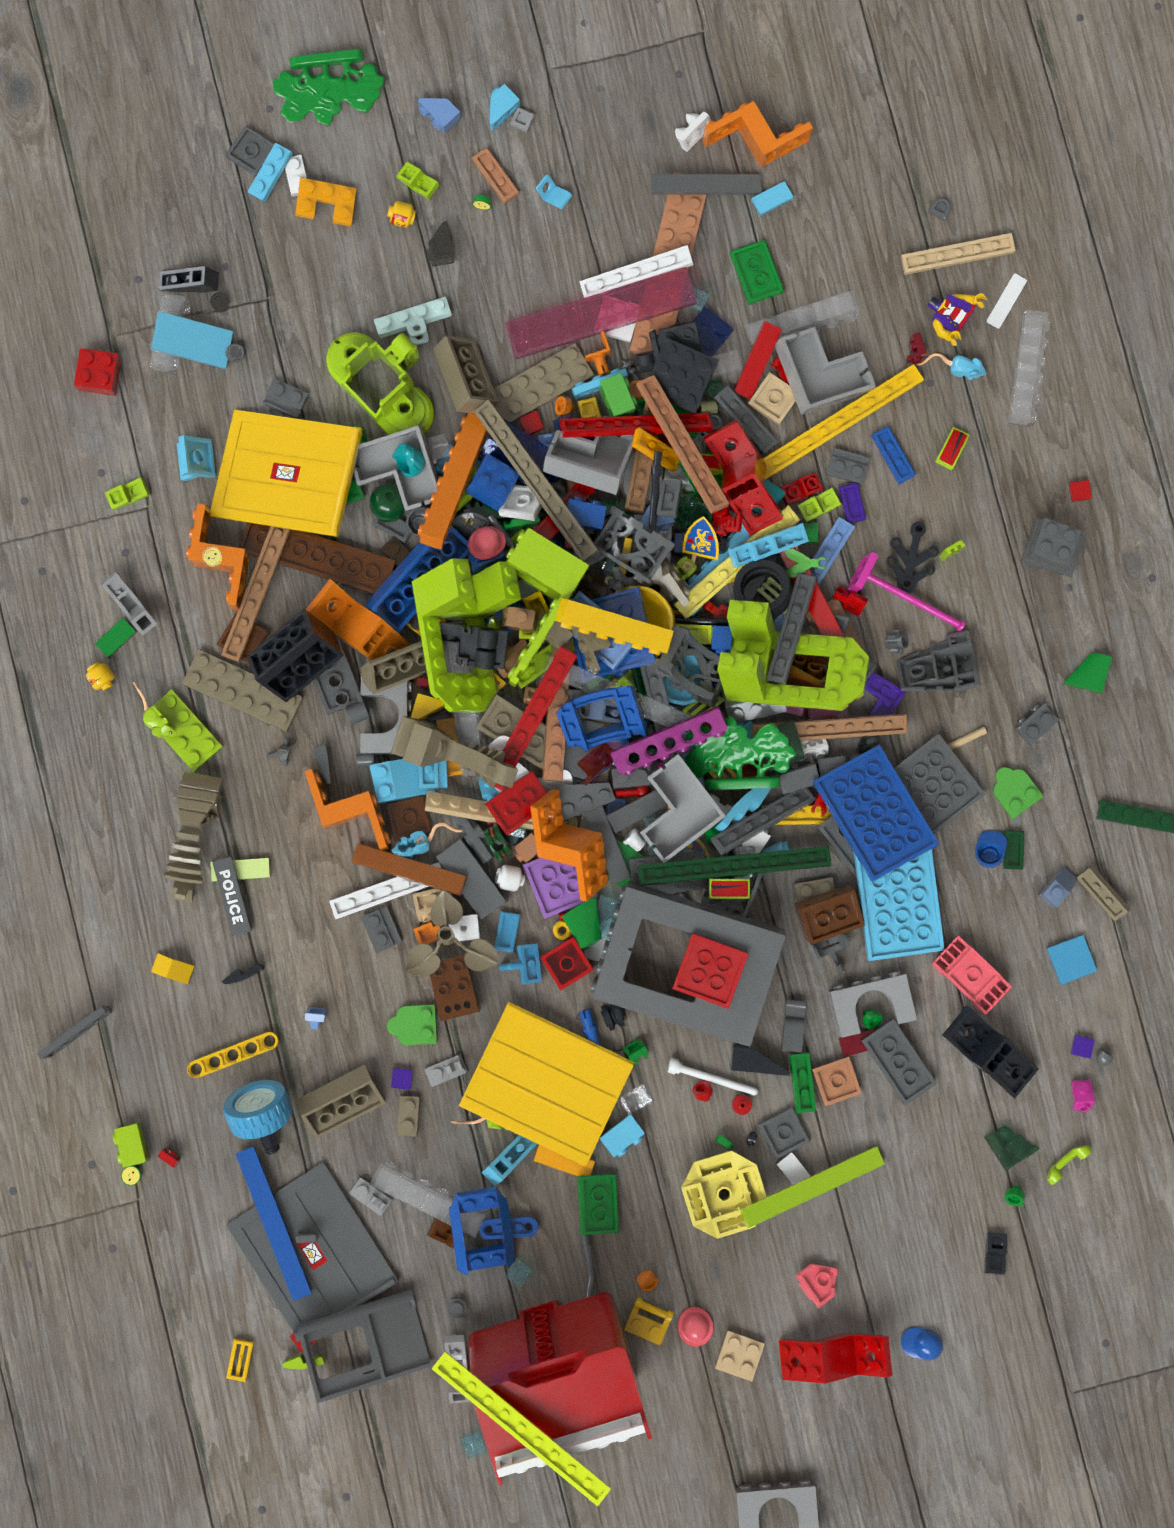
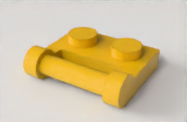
(646, 1327)

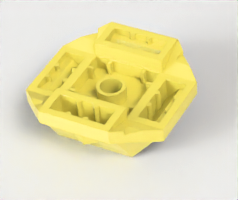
(702, 1188)

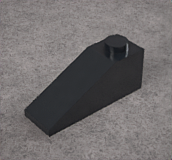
(193, 279)
(750, 1060)

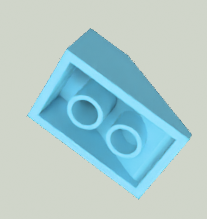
(396, 781)

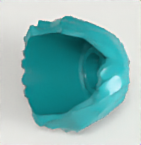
(409, 460)

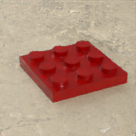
(710, 970)

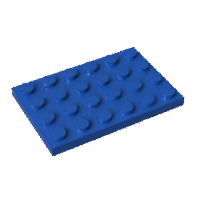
(875, 813)

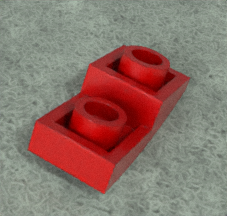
(801, 488)

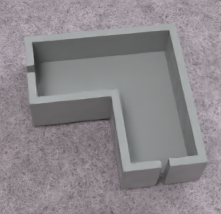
(816, 380)
(589, 462)
(377, 463)
(690, 810)

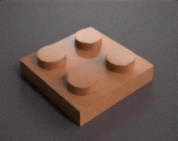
(836, 1081)

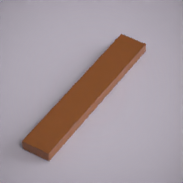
(409, 869)

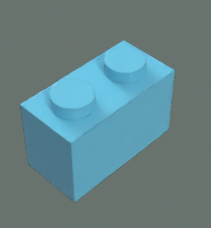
(622, 1135)

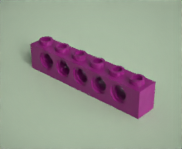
(675, 731)

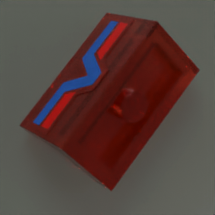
(596, 762)

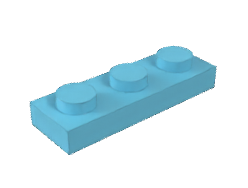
(270, 172)
(583, 389)

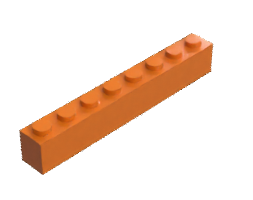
(453, 483)

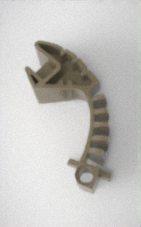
(426, 744)
(198, 804)

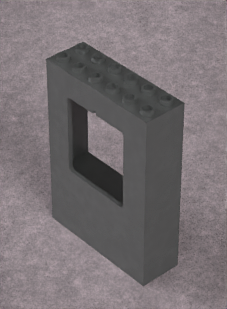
(753, 936)

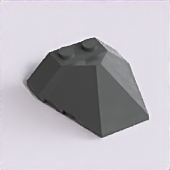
(942, 666)

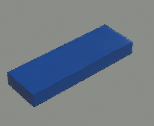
(893, 455)

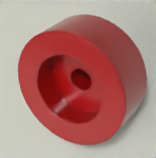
(702, 1091)
(741, 1099)

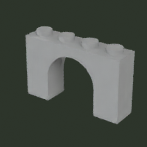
(383, 742)
(894, 988)
(801, 1495)

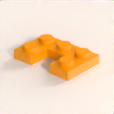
(315, 191)

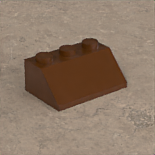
(808, 671)

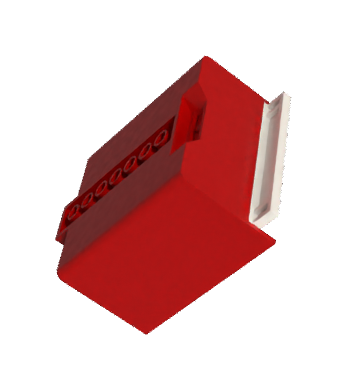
(564, 1374)

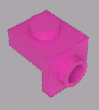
(1082, 1095)

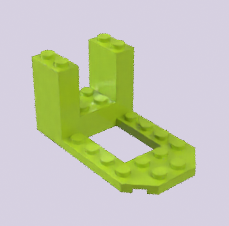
(550, 571)
(456, 595)
(752, 651)

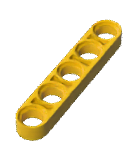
(223, 1055)

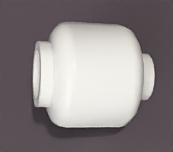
(509, 878)

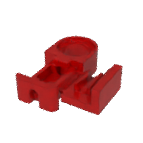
(726, 522)

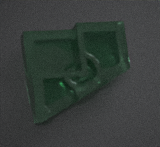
(1009, 1146)

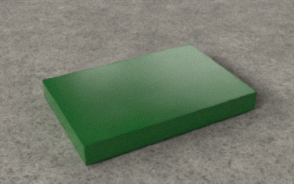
(756, 272)
(598, 1204)

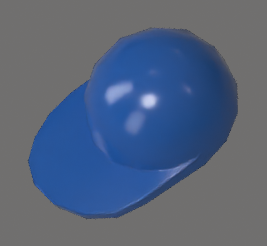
(990, 848)
(921, 1343)

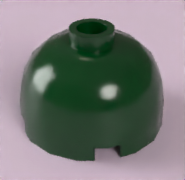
(386, 503)

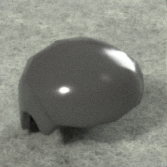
(414, 520)

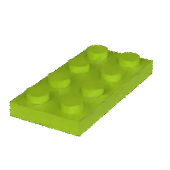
(193, 739)

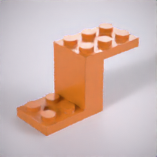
(756, 133)
(233, 560)
(355, 623)
(347, 809)
(569, 844)

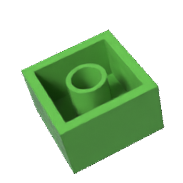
(617, 396)

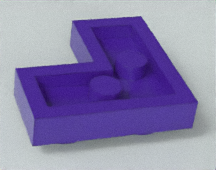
(887, 695)

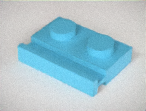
(433, 776)

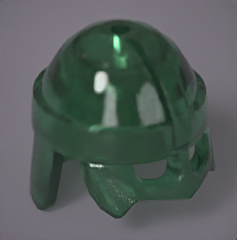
(691, 509)

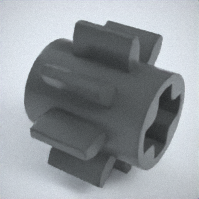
(896, 641)

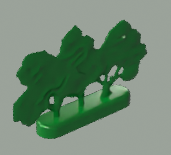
(325, 93)
(737, 749)

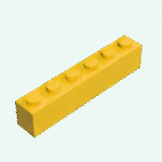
(613, 625)

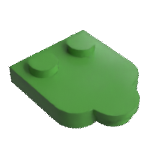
(1015, 791)
(414, 1025)

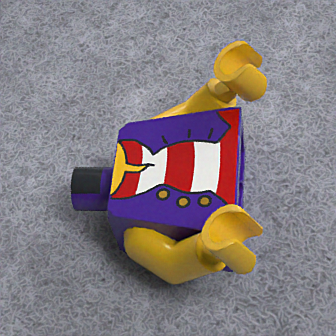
(953, 314)

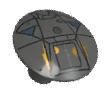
(469, 522)

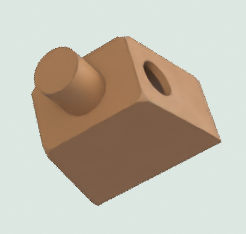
(519, 619)

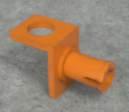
(599, 357)

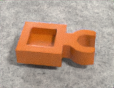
(426, 933)

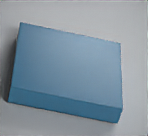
(1071, 959)

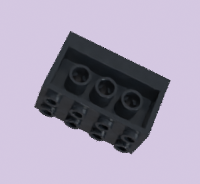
(295, 655)

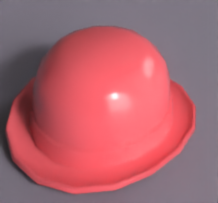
(486, 542)
(695, 1326)

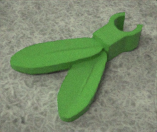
(803, 561)

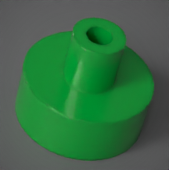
(871, 1018)
(1014, 1196)

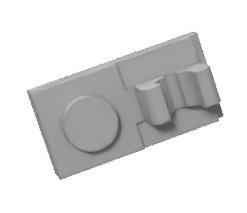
(446, 1070)
(370, 1196)

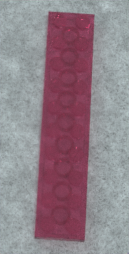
(600, 313)

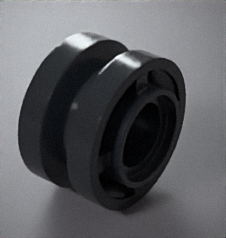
(612, 1016)

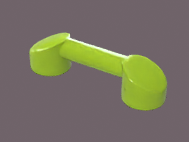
(1054, 1174)

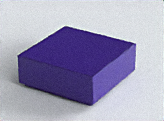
(1082, 1046)
(401, 1078)

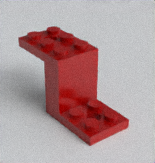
(743, 477)
(835, 1357)

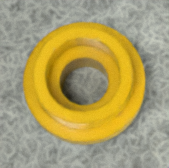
(556, 930)

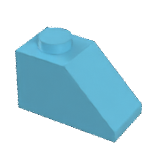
(502, 105)

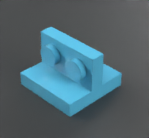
(195, 457)

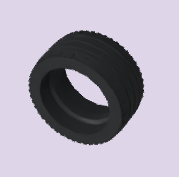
(761, 568)

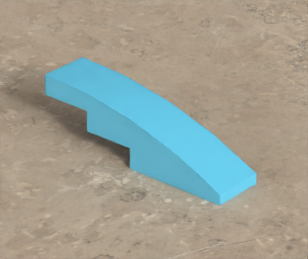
(768, 545)
(749, 801)

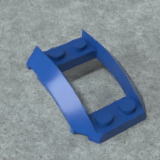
(629, 710)
(487, 1256)

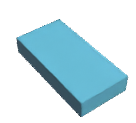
(772, 198)

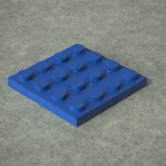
(631, 605)

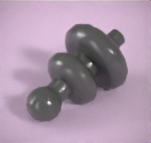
(630, 370)

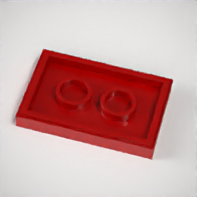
(513, 805)

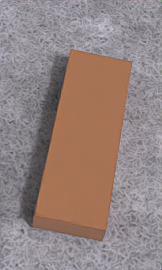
(495, 175)

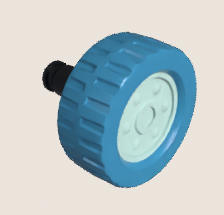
(259, 1112)

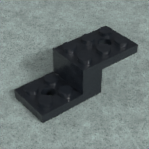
(990, 1051)

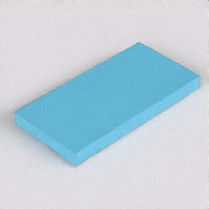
(191, 340)

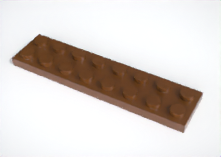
(324, 558)

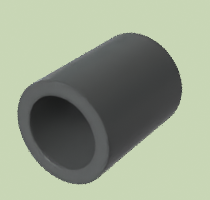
(365, 760)

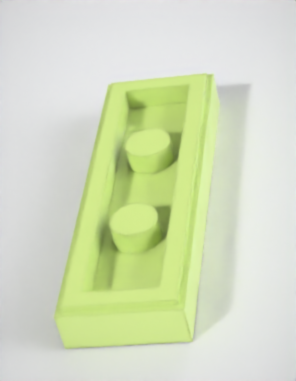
(248, 869)

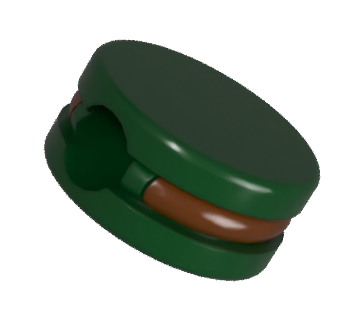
(498, 842)

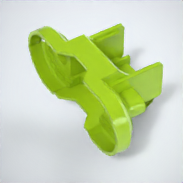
(404, 356)

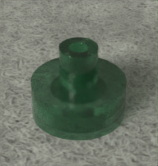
(711, 392)

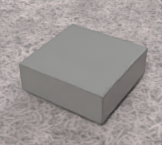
(522, 119)

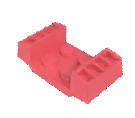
(971, 975)

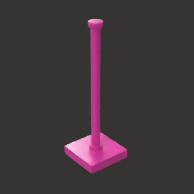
(864, 573)

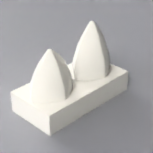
(694, 132)

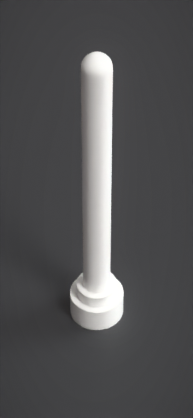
(677, 1067)

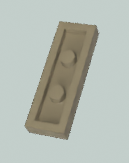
(1103, 893)

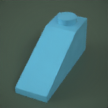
(508, 1159)

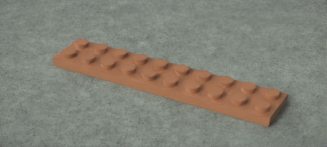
(677, 229)

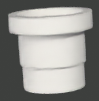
(634, 840)

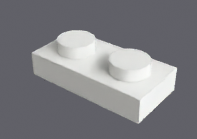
(295, 170)

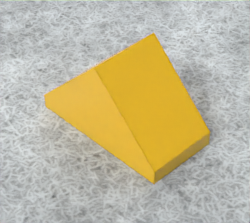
(537, 603)
(426, 706)
(172, 968)

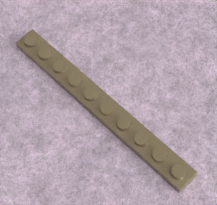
(536, 481)

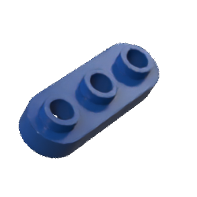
(517, 1223)

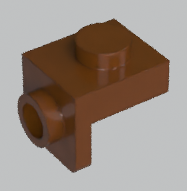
(441, 1232)

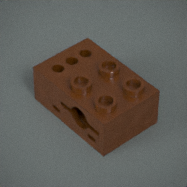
(829, 914)
(454, 989)

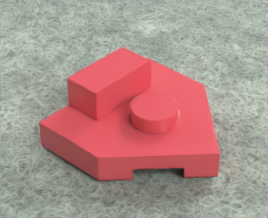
(818, 1283)

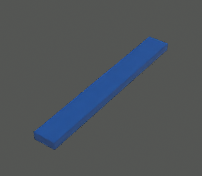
(273, 1223)

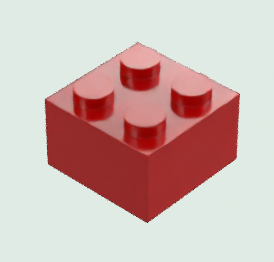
(97, 371)
(566, 963)

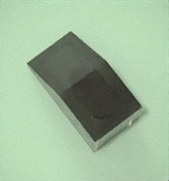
(440, 247)

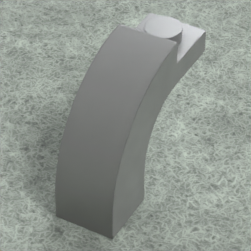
(129, 603)
(456, 1347)

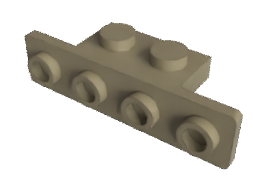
(589, 645)

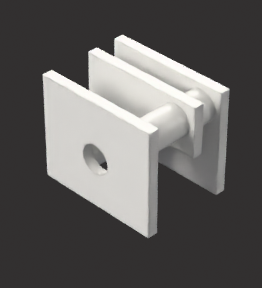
(466, 928)

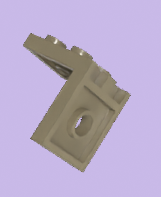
(670, 583)

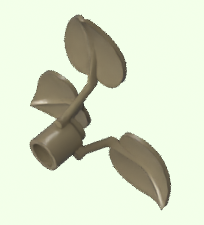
(448, 911)

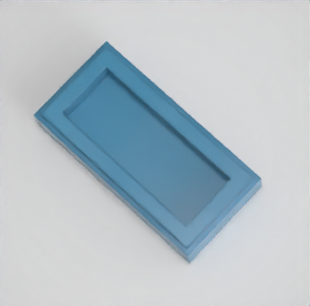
(507, 931)

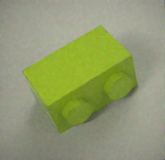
(130, 1145)

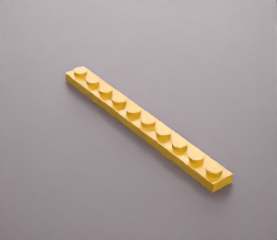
(842, 420)

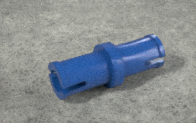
(590, 1028)

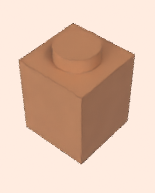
(526, 849)

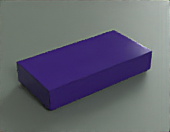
(852, 503)

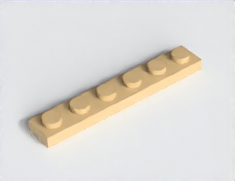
(958, 253)
(462, 807)

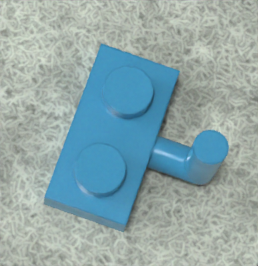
(528, 964)

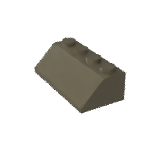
(464, 373)
(394, 668)
(340, 1101)

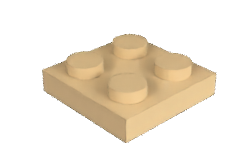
(773, 399)
(739, 1355)

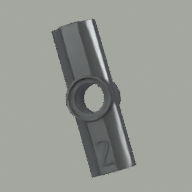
(475, 838)

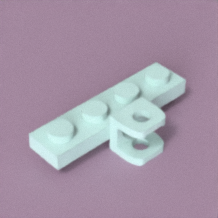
(413, 320)

